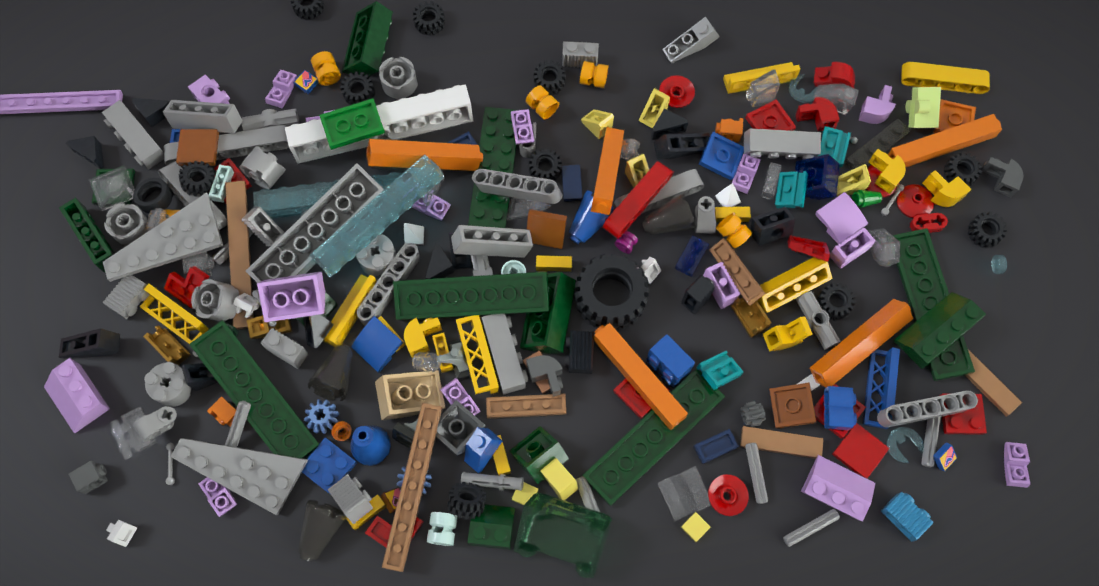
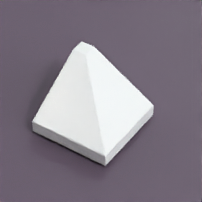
(728, 197)
(413, 234)

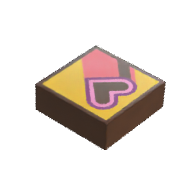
(390, 499)

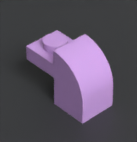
(877, 110)

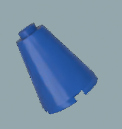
(586, 222)
(370, 445)

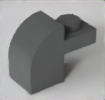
(1009, 175)
(547, 368)

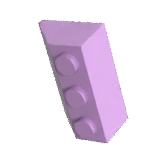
(292, 296)
(75, 395)
(839, 488)

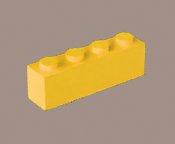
(794, 283)

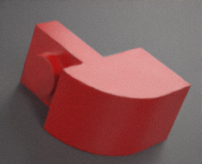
(836, 74)
(821, 110)

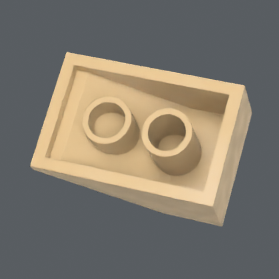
(404, 393)

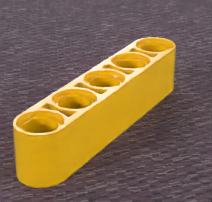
(946, 77)

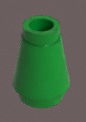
(866, 198)

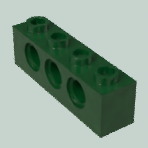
(87, 232)

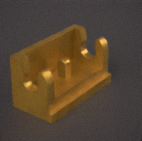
(751, 316)
(167, 345)

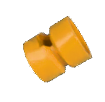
(325, 68)
(594, 74)
(540, 101)
(734, 230)

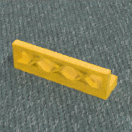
(741, 80)
(175, 310)
(347, 313)
(479, 337)

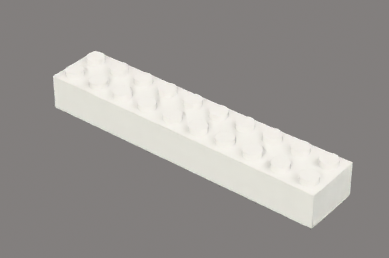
(399, 119)

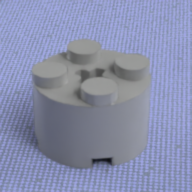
(398, 77)
(262, 168)
(125, 223)
(370, 260)
(215, 300)
(167, 385)

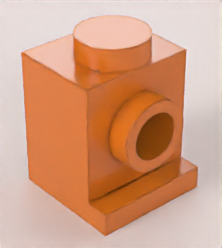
(730, 129)
(222, 411)

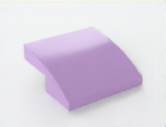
(841, 218)

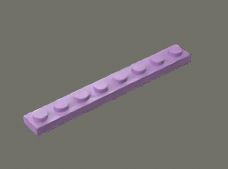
(58, 101)

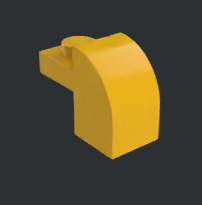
(892, 170)
(946, 193)
(415, 334)
(787, 335)

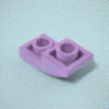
(281, 89)
(522, 126)
(745, 173)
(436, 209)
(455, 391)
(1015, 463)
(218, 496)

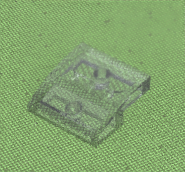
(685, 493)

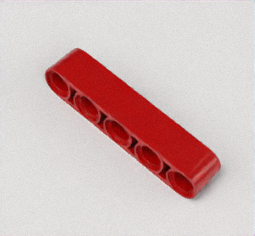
(638, 199)

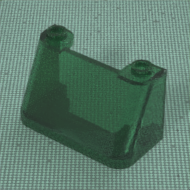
(563, 532)

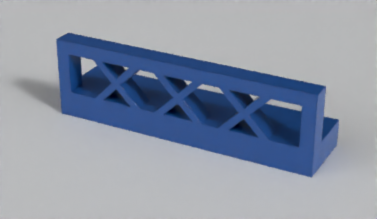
(889, 384)

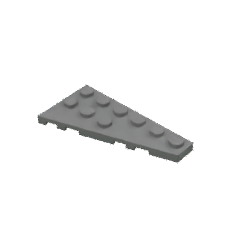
(178, 237)
(250, 473)

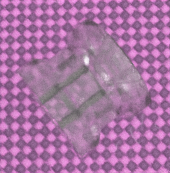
(629, 149)

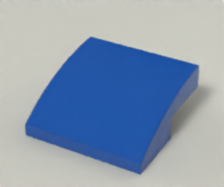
(376, 344)

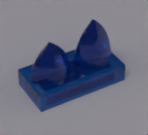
(691, 256)

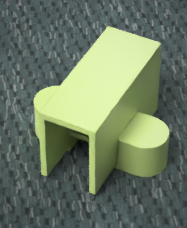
(924, 107)

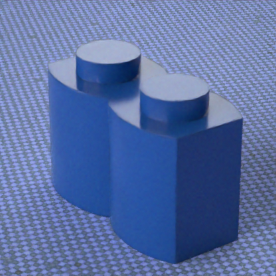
(839, 408)

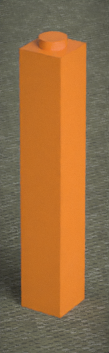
(947, 140)
(406, 153)
(607, 171)
(861, 343)
(639, 376)

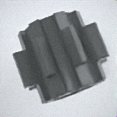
(753, 413)

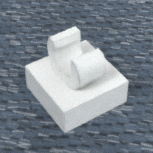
(650, 268)
(246, 303)
(121, 532)

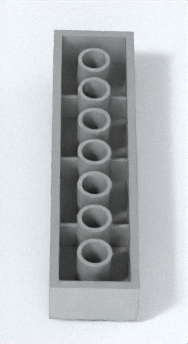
(336, 207)

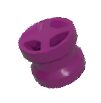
(626, 242)

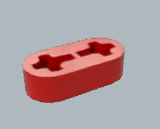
(927, 220)

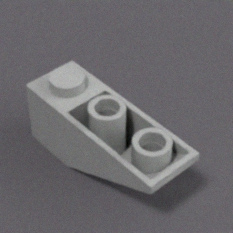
(691, 41)

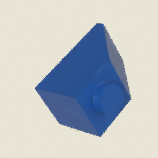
(481, 448)

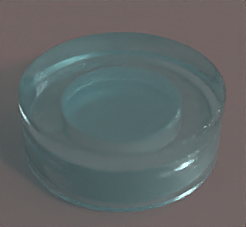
(999, 264)

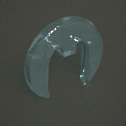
(799, 94)
(898, 435)

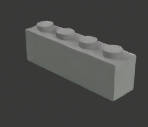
(202, 116)
(134, 134)
(782, 143)
(491, 241)
(504, 353)

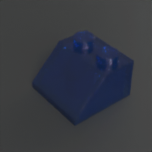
(822, 176)

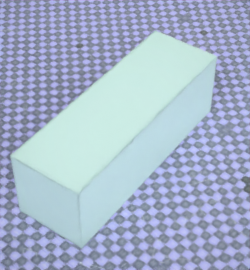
(218, 189)

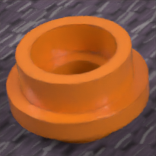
(345, 434)

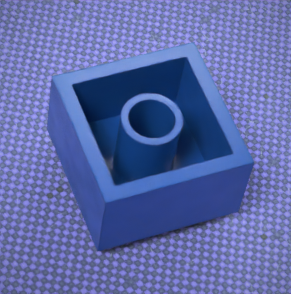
(669, 361)

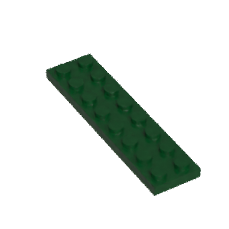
(499, 153)
(924, 290)
(471, 295)
(246, 381)
(650, 440)

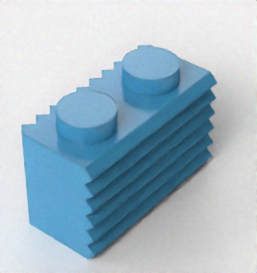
(907, 516)

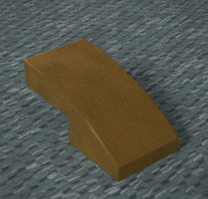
(259, 328)

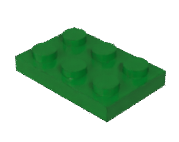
(352, 124)

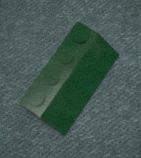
(368, 40)
(939, 328)
(547, 329)

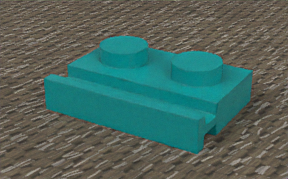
(835, 144)
(791, 189)
(719, 370)

